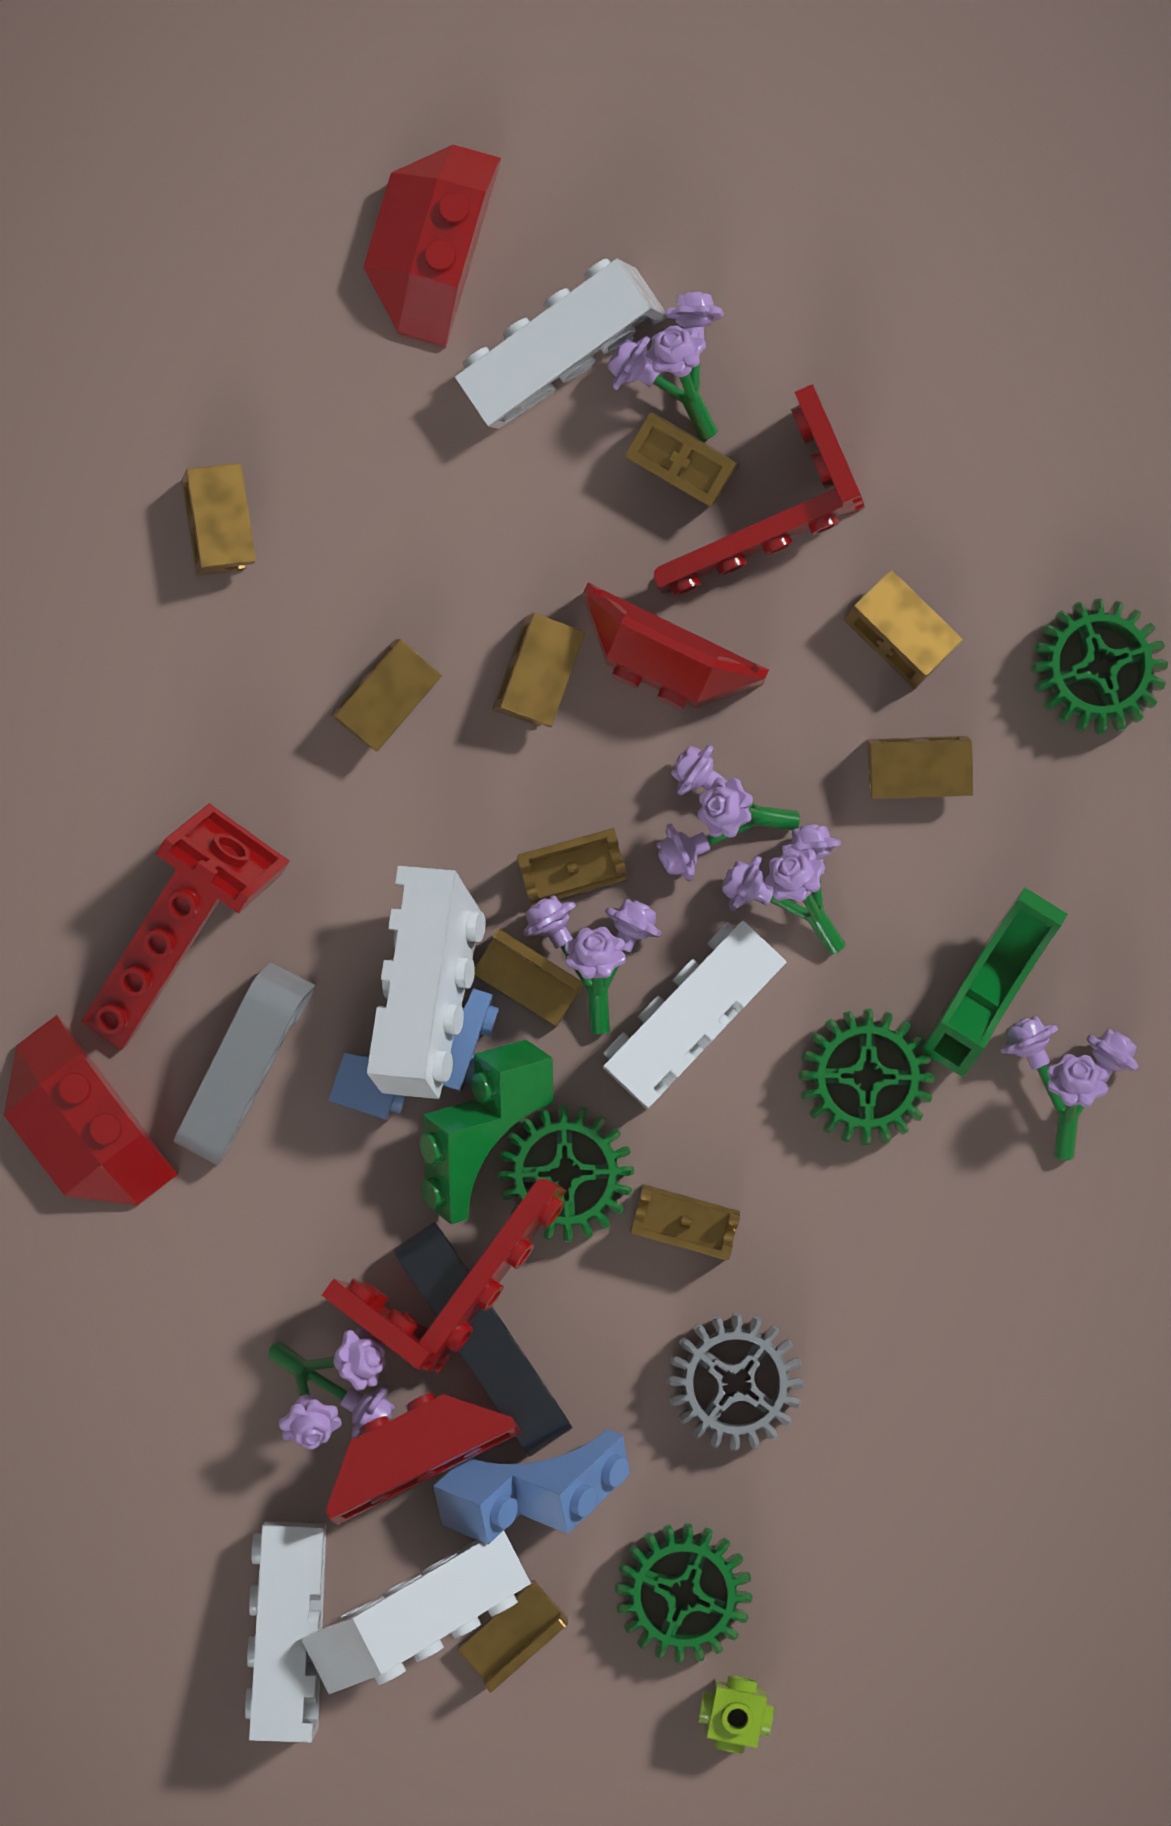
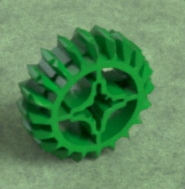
(1104, 687)
(910, 1077)
(564, 1138)
(667, 1633)

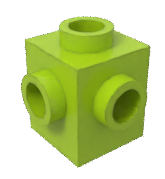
(732, 1694)

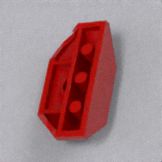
(429, 239)
(665, 655)
(80, 1122)
(413, 1449)

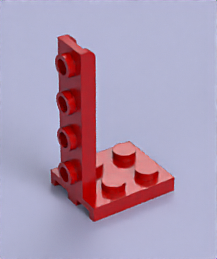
(776, 531)
(212, 864)
(480, 1289)

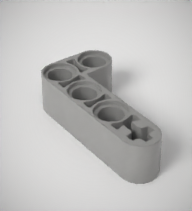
(243, 1062)

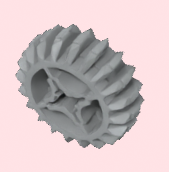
(770, 1408)

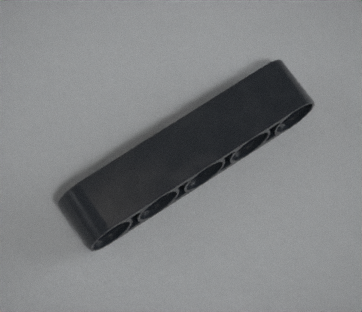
(491, 1347)

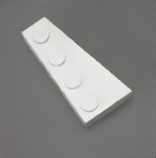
(558, 341)
(424, 982)
(694, 1014)
(287, 1608)
(417, 1614)

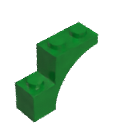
(993, 982)
(458, 1138)

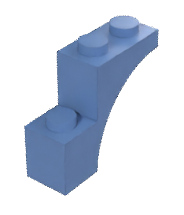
(357, 1090)
(559, 1491)

